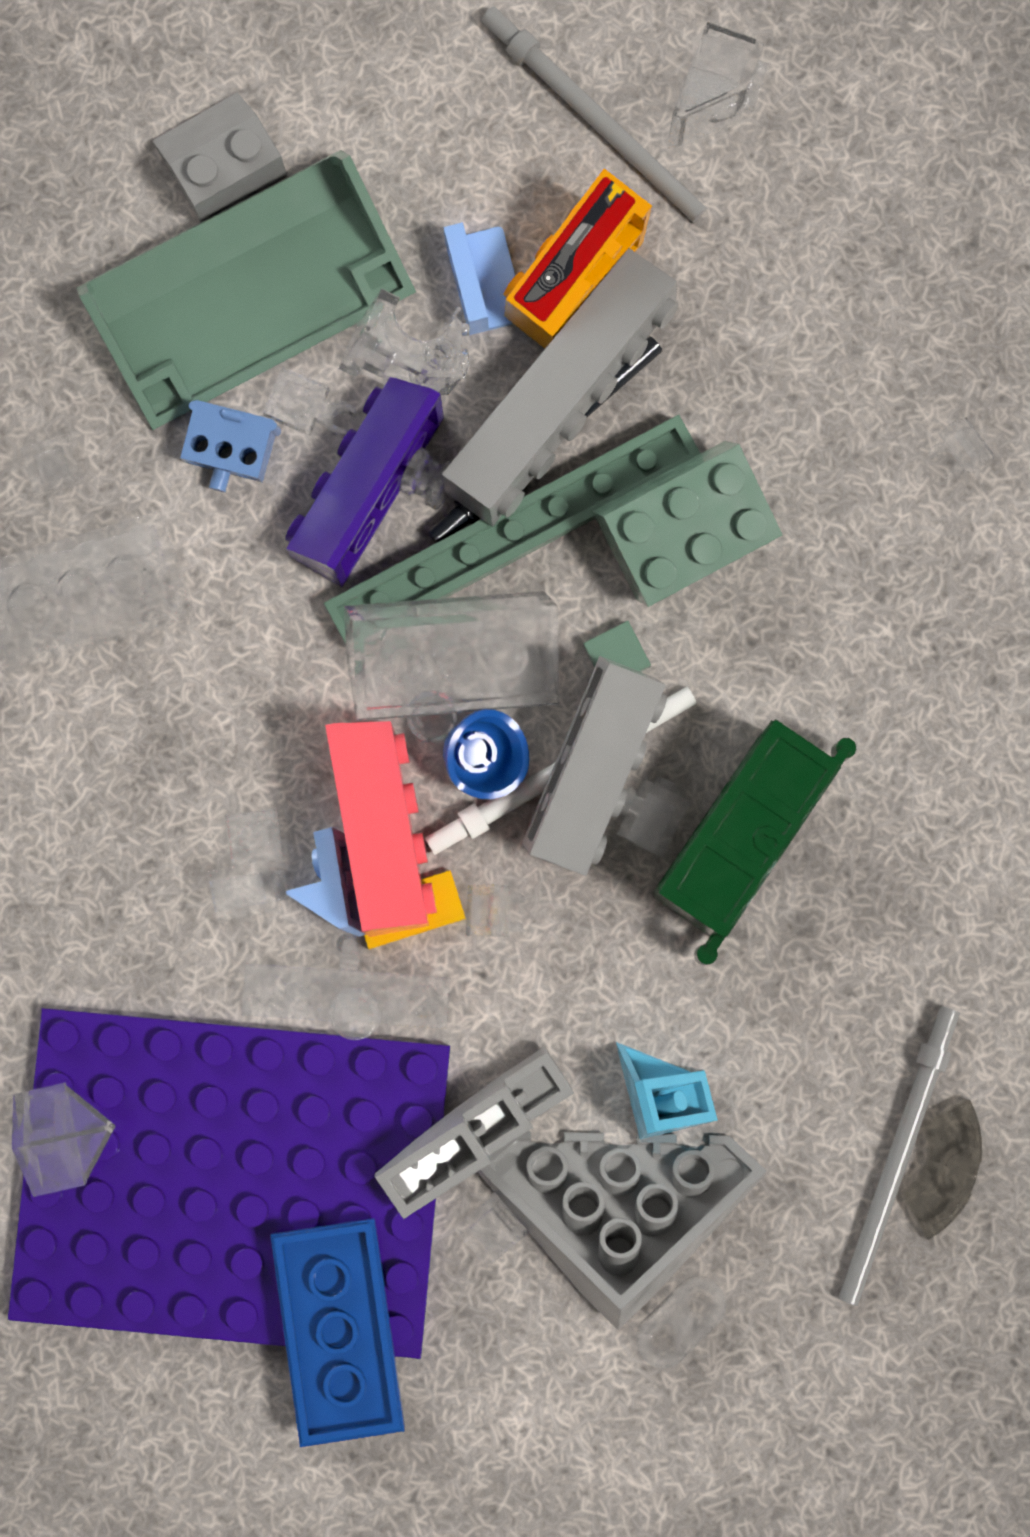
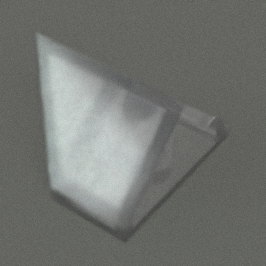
(57, 1138)

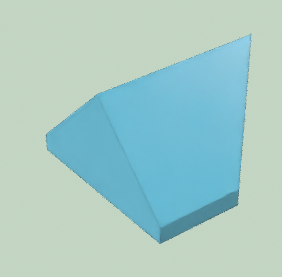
(663, 1094)

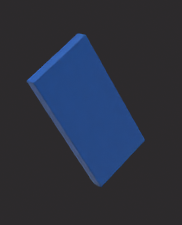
(337, 1332)

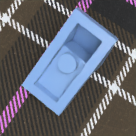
(335, 894)

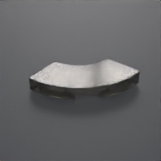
(949, 1169)

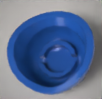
(486, 755)

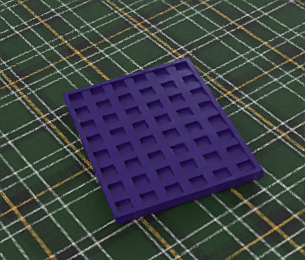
(211, 1156)

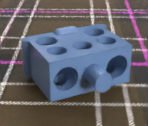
(233, 429)

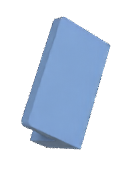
(481, 274)

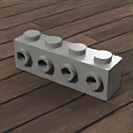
(594, 766)

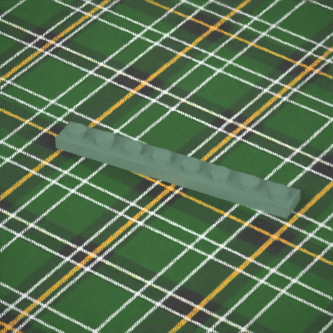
(535, 523)

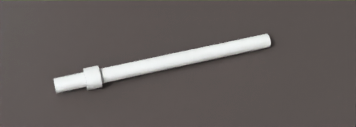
(475, 819)

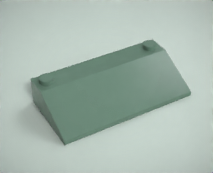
(245, 288)

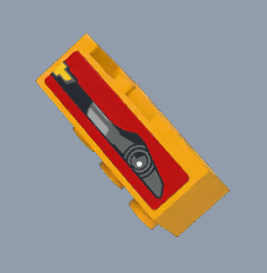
(577, 258)

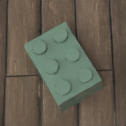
(687, 523)

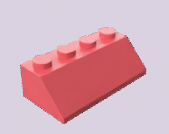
(379, 827)

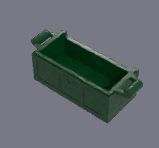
(747, 831)

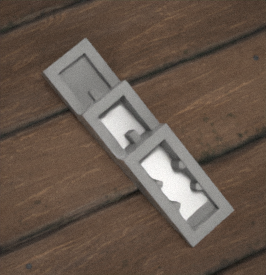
(472, 1132)

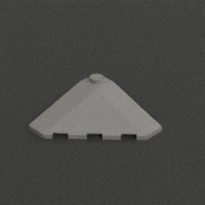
(621, 1213)

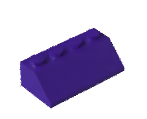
(365, 480)

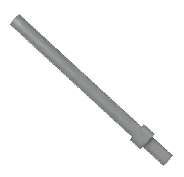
(525, 49)
(932, 1059)

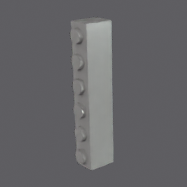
(561, 388)

